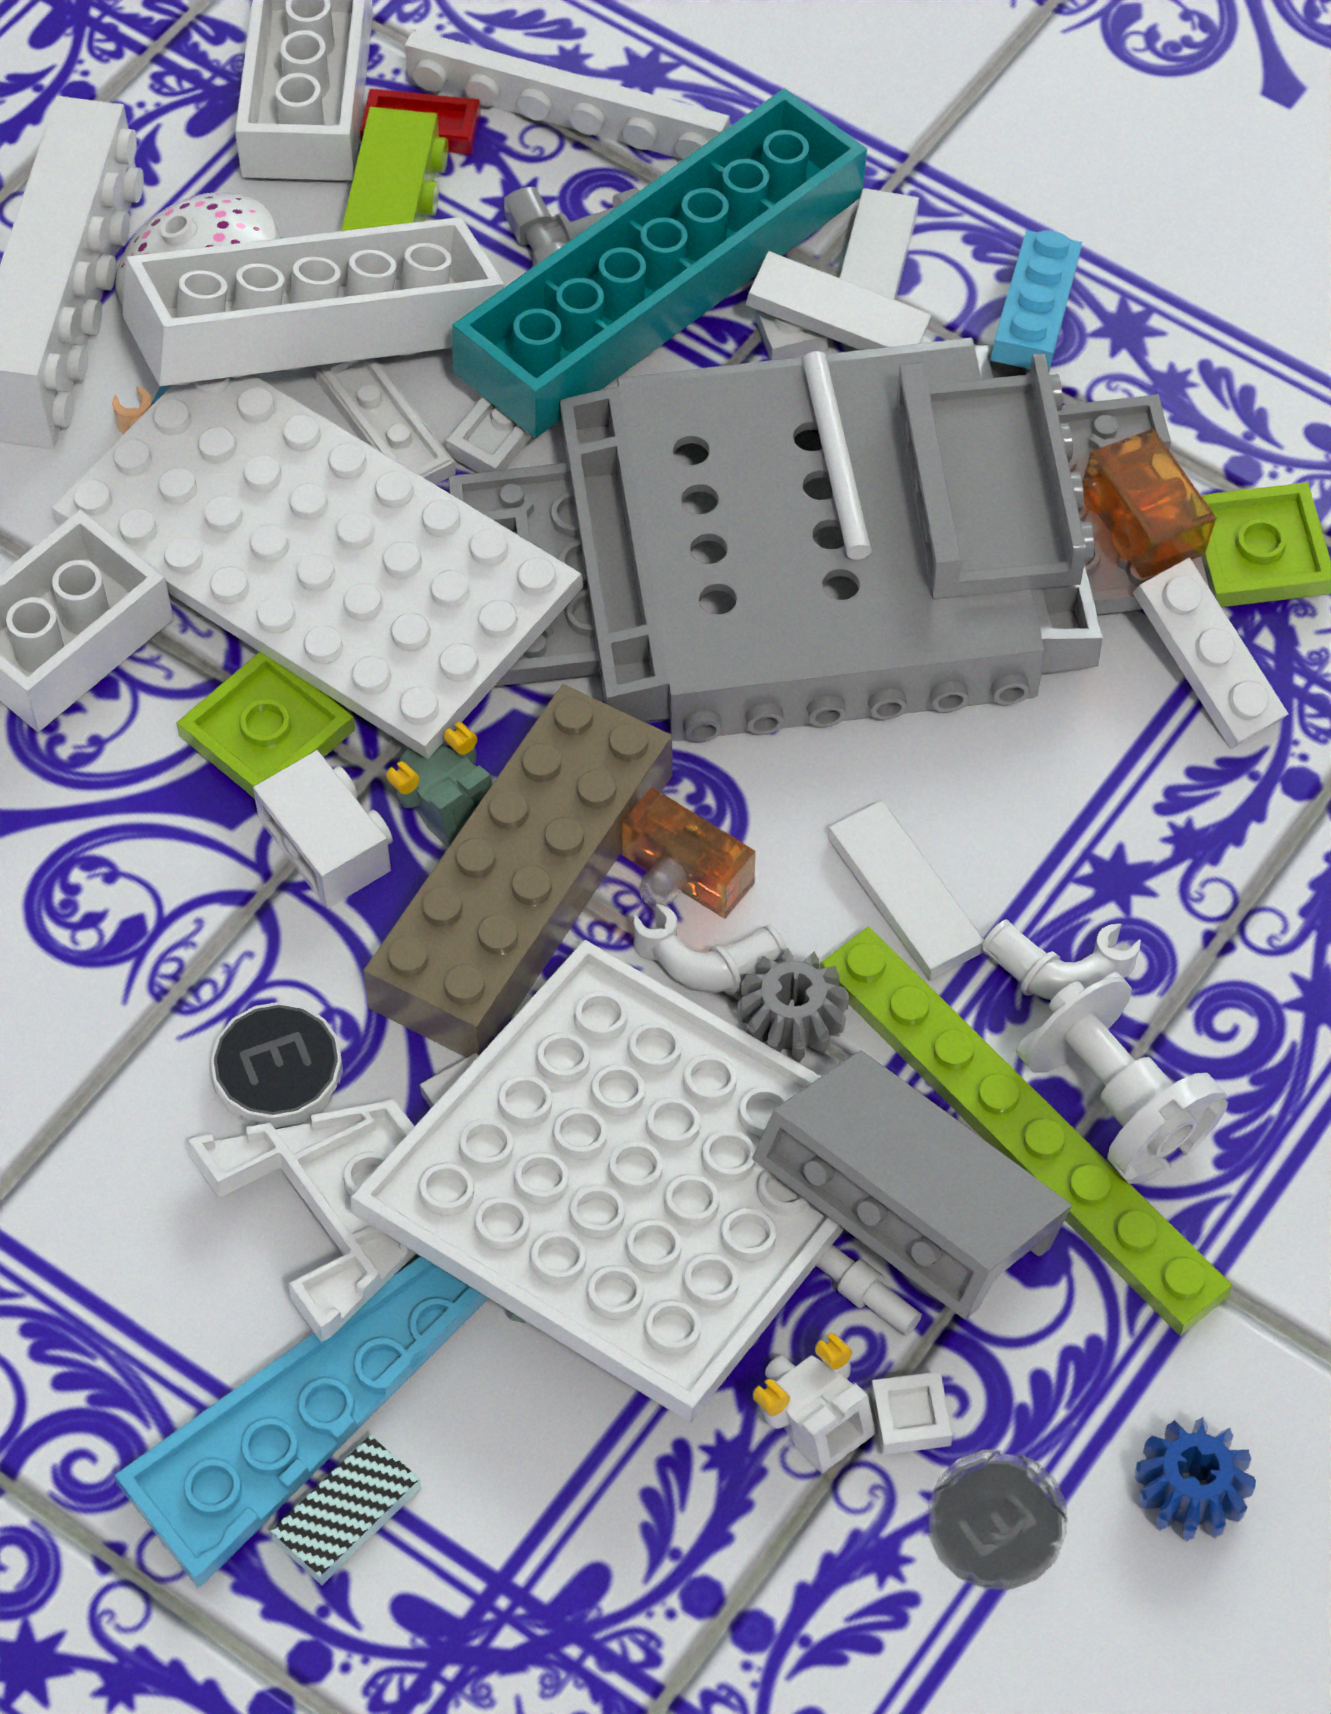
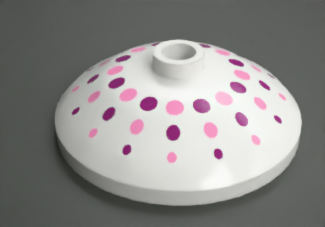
(200, 223)

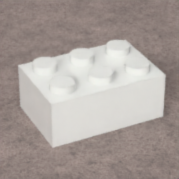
(73, 617)

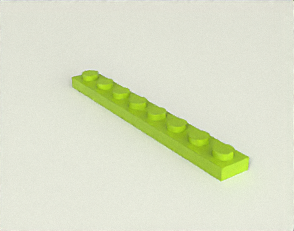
(1029, 1132)

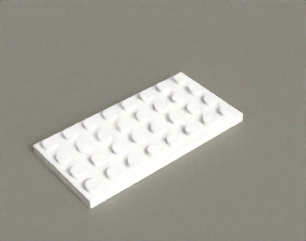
(324, 553)

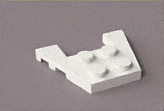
(326, 1167)

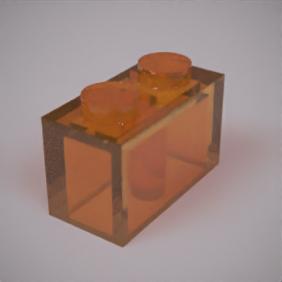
(1147, 503)

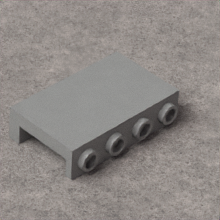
(993, 482)
(909, 1181)

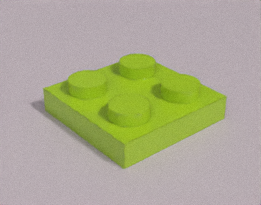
(1266, 546)
(263, 723)

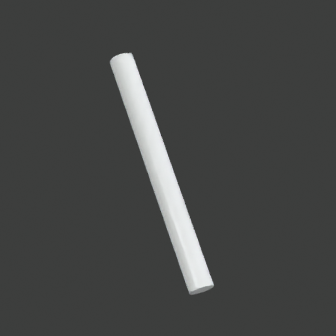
(836, 455)

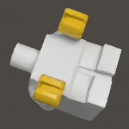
(818, 1403)

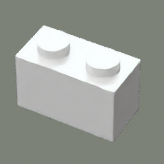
(324, 828)

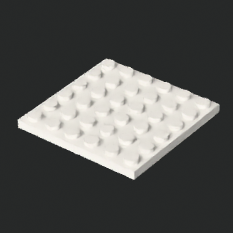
(611, 1180)

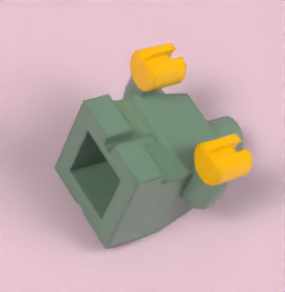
(445, 785)

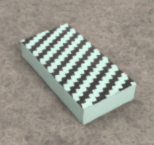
(346, 1509)

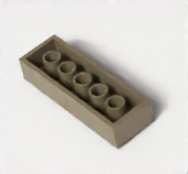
(517, 874)

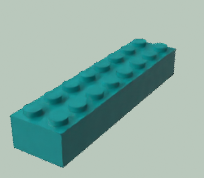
(658, 261)

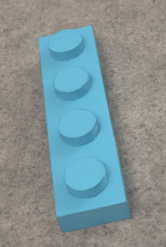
(1036, 298)

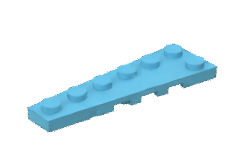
(263, 1440)

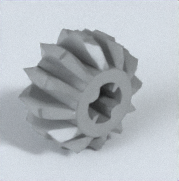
(793, 983)

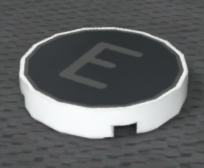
(276, 1064)

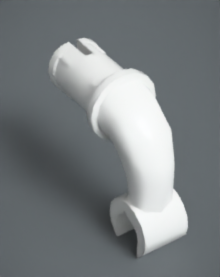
(711, 970)
(1045, 972)

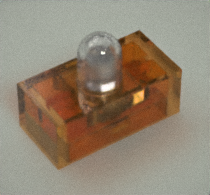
(685, 856)

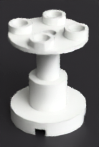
(1137, 1093)

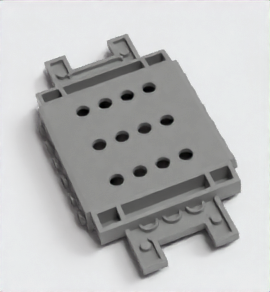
(786, 645)

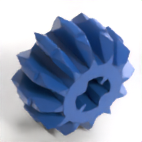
(1185, 1498)

